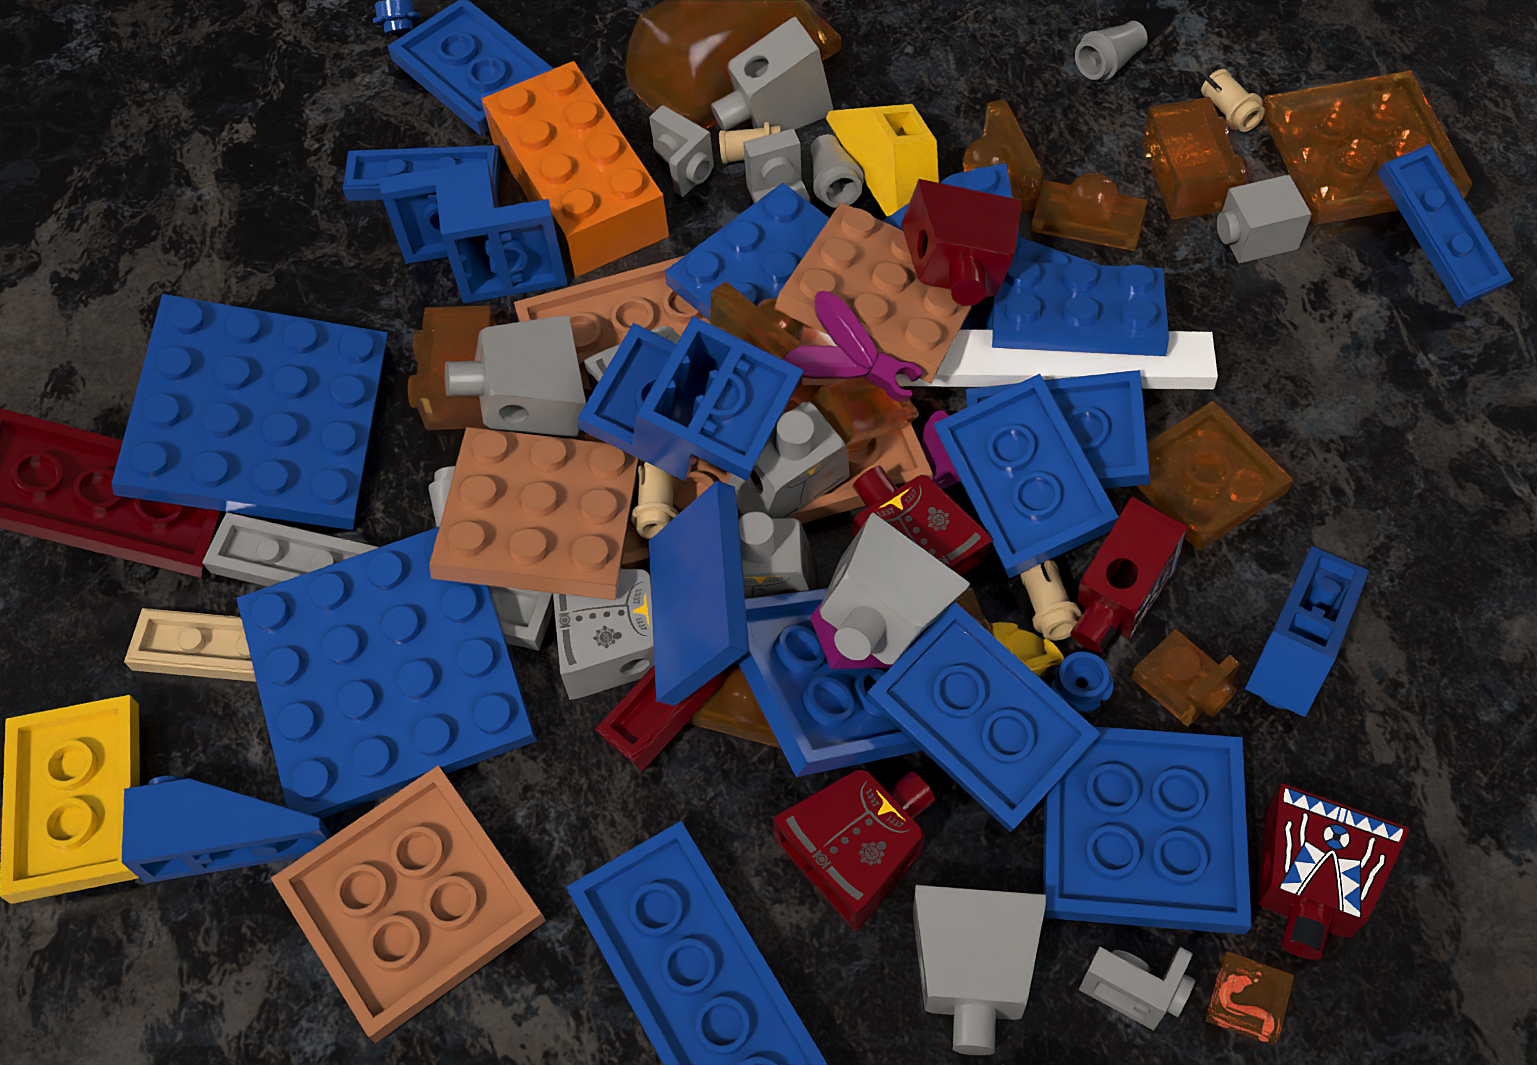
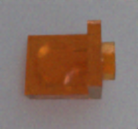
(1186, 678)

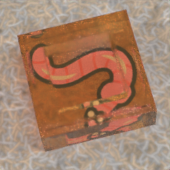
(1250, 998)

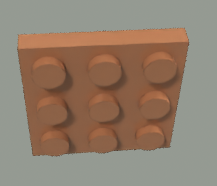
(875, 277)
(536, 514)
(407, 903)

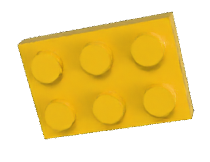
(67, 798)

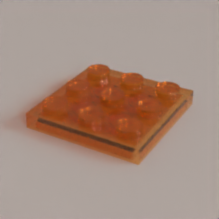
(1344, 134)

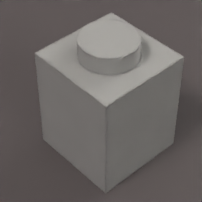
(1263, 218)

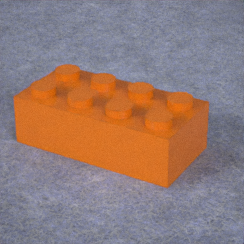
(574, 154)

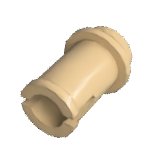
(1241, 109)
(732, 141)
(654, 501)
(1053, 610)

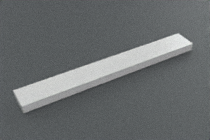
(974, 363)

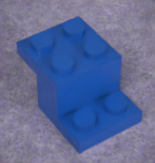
(459, 217)
(690, 399)

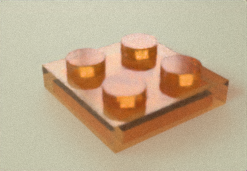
(1211, 475)

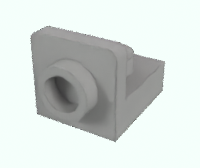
(683, 147)
(773, 161)
(1128, 987)

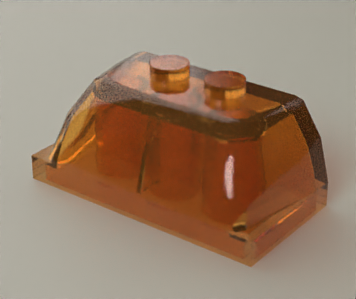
(685, 46)

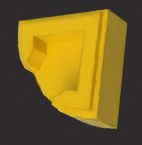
(1036, 653)

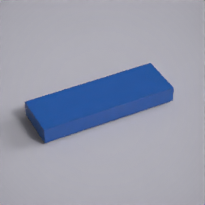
(367, 166)
(1444, 226)

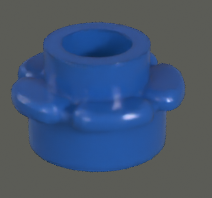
(396, 16)
(1086, 667)

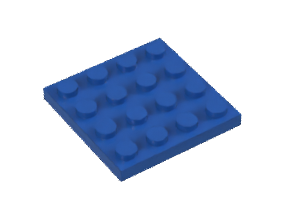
(252, 413)
(380, 676)

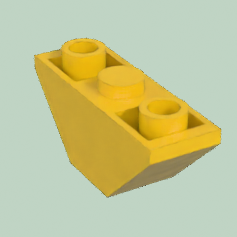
(890, 149)

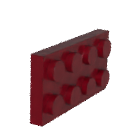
(62, 491)

